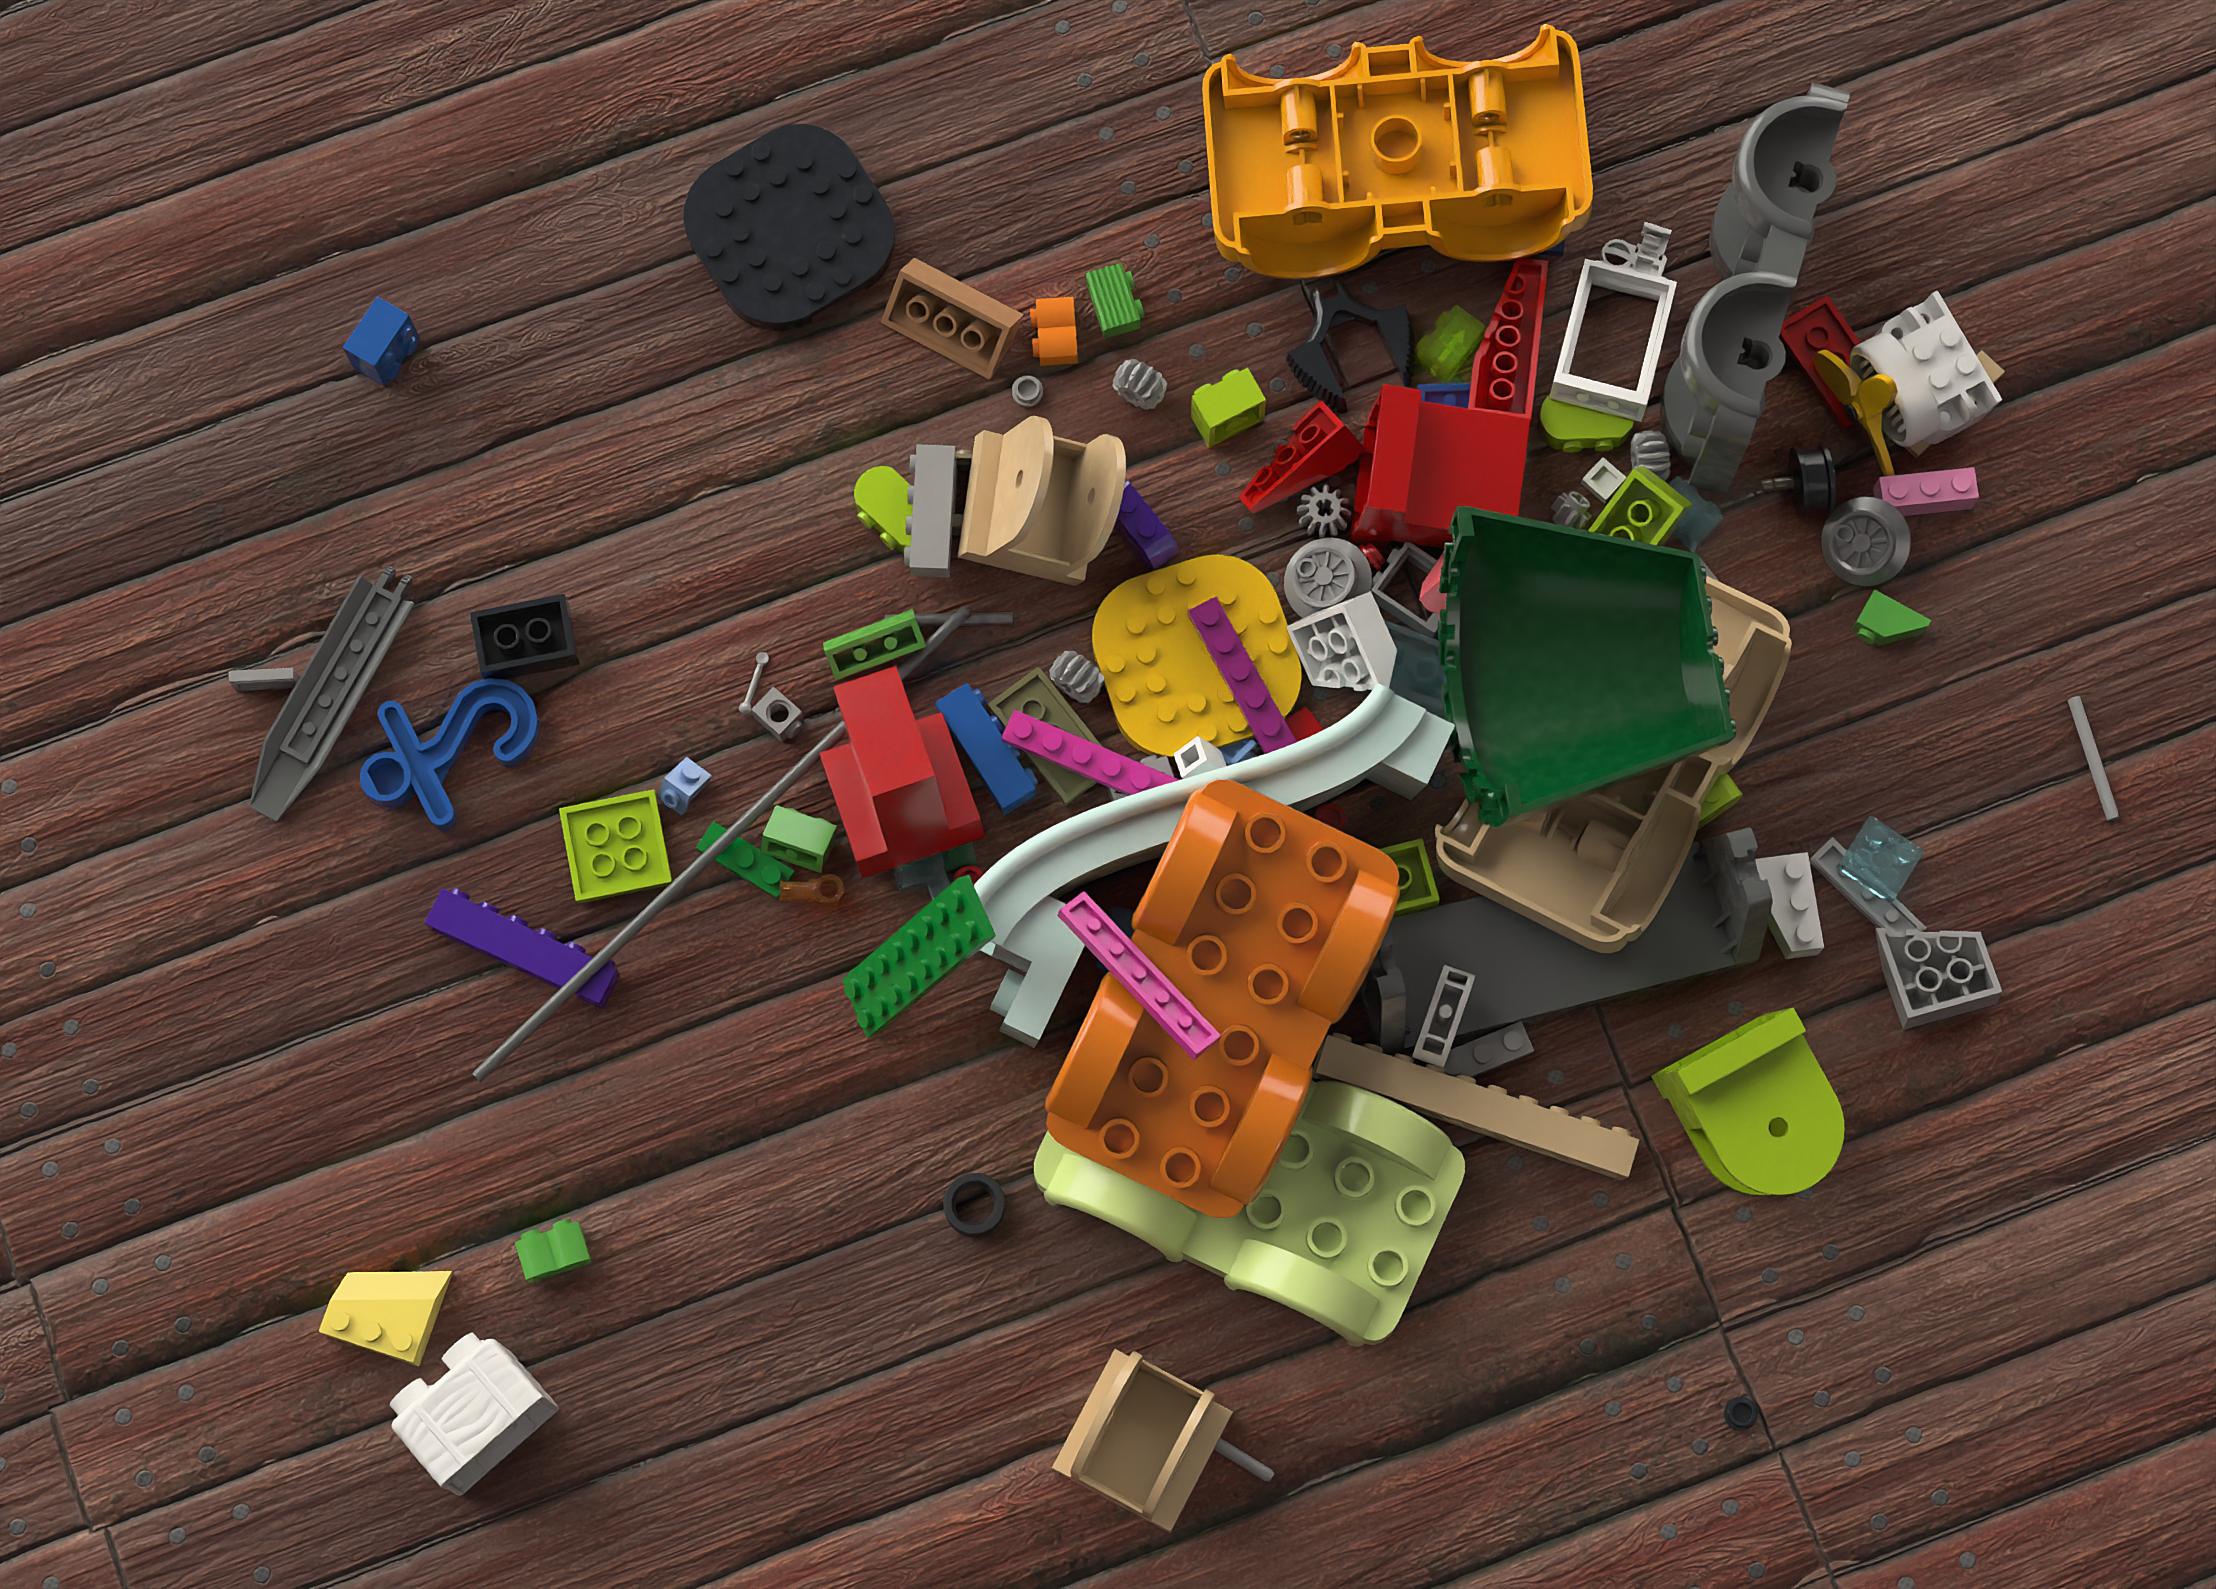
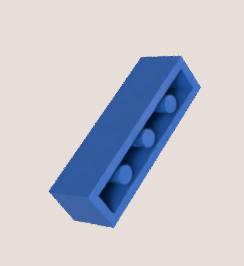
(982, 745)

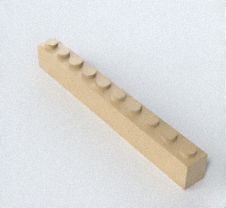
(1477, 1107)

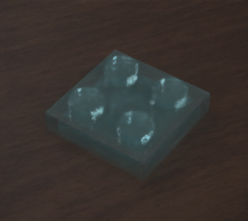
(1880, 859)

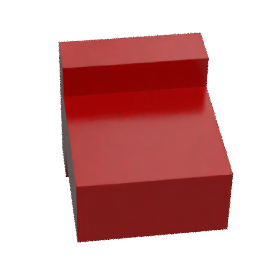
(1427, 462)
(896, 778)

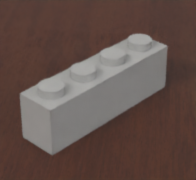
(932, 511)

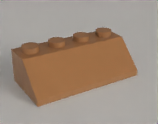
(951, 318)

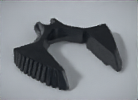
(1310, 362)

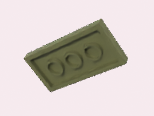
(1041, 700)

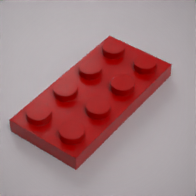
(1815, 330)

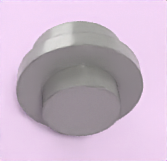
(1027, 391)

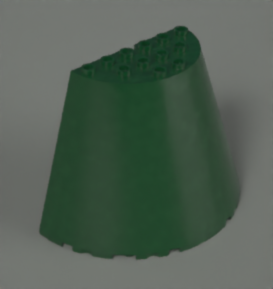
(1572, 662)

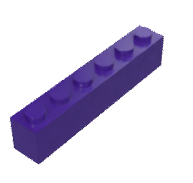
(518, 946)

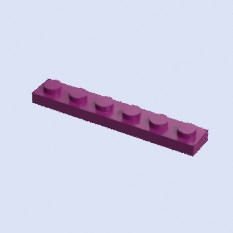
(1241, 676)

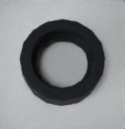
(992, 1222)

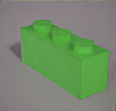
(874, 644)

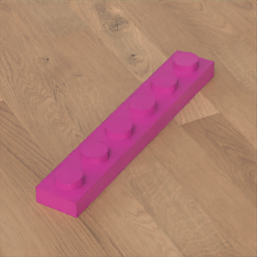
(1081, 755)
(1139, 975)

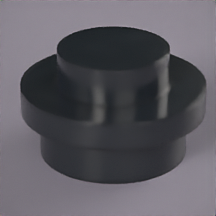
(1740, 1413)

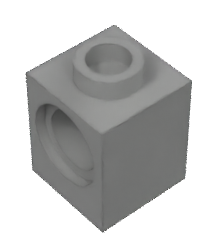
(774, 702)

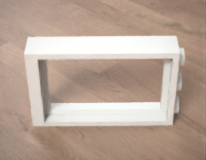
(1599, 395)

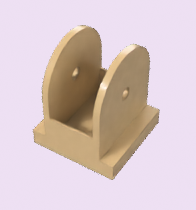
(1041, 501)
(1143, 1439)

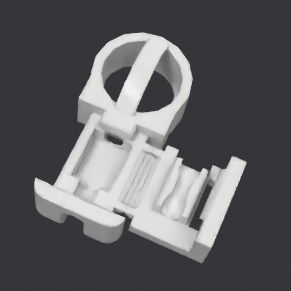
(1648, 253)

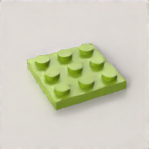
(615, 846)

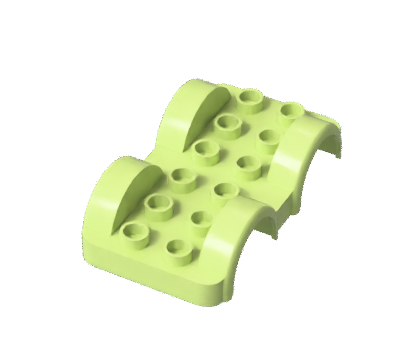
(1330, 1231)

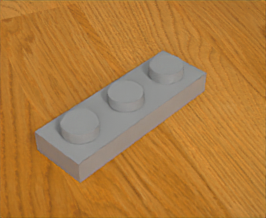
(1489, 1052)

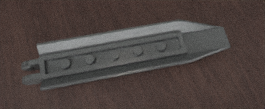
(329, 691)

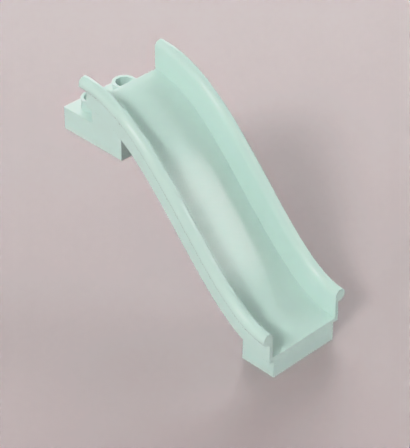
(1379, 741)

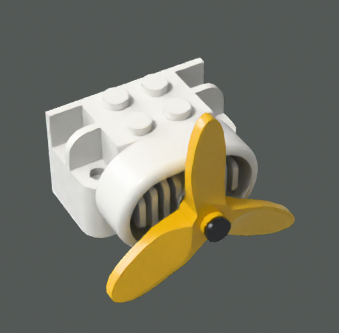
(1911, 380)

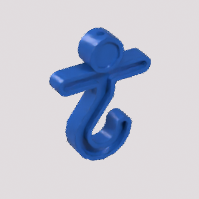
(422, 766)

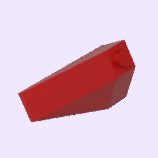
(1314, 452)

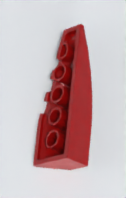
(1509, 350)

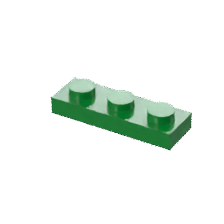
(748, 862)

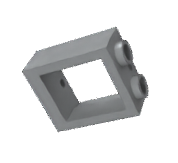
(1382, 581)

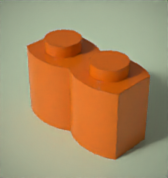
(1056, 331)

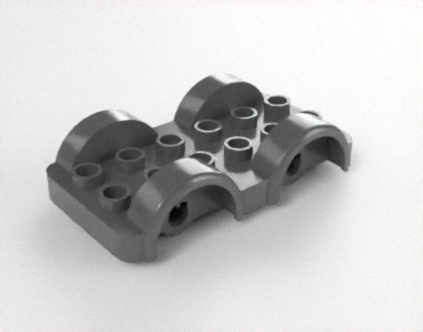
(1758, 251)

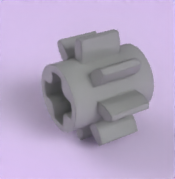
(1571, 510)

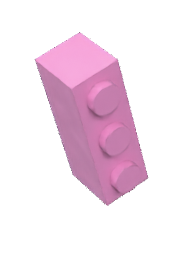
(1929, 491)

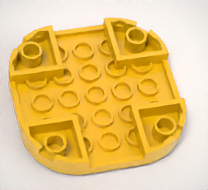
(1159, 668)

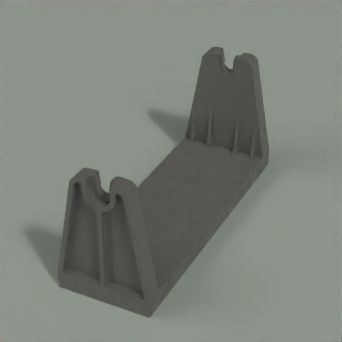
(1528, 972)

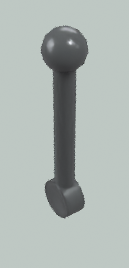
(1333, 482)

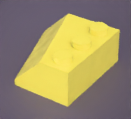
(387, 1312)

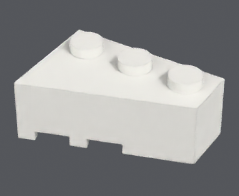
(1794, 907)

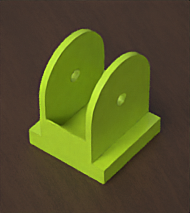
(1758, 1107)

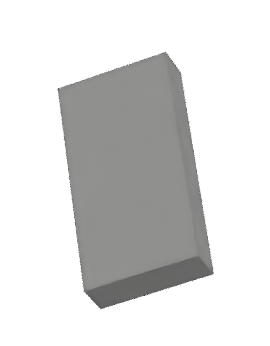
(263, 679)

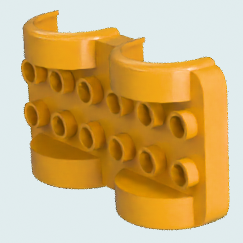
(1398, 156)

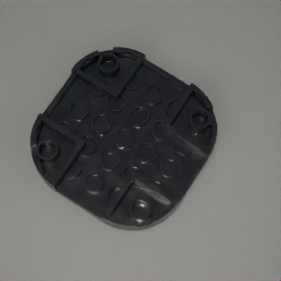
(789, 226)

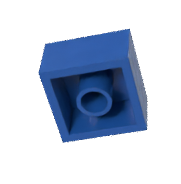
(381, 342)

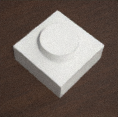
(1603, 480)

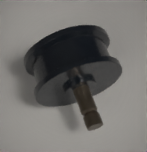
(1809, 479)

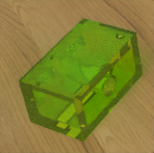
(1450, 343)

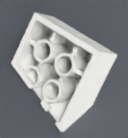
(1346, 645)

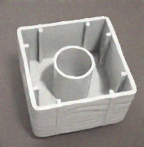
(471, 1413)

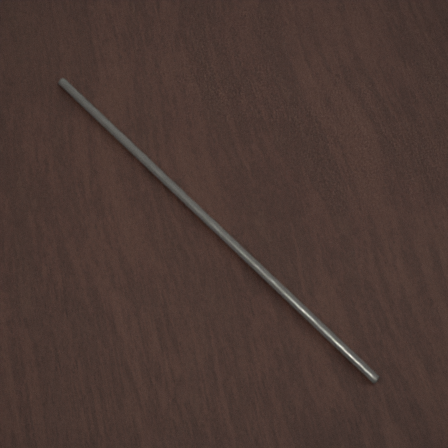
(700, 864)

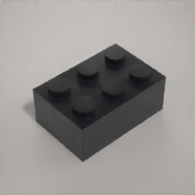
(525, 638)

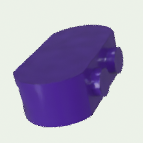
(1144, 530)

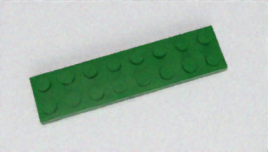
(918, 956)

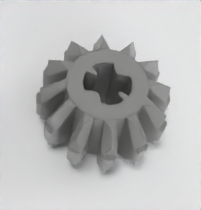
(1139, 384)
(1651, 451)
(1336, 507)
(1076, 676)

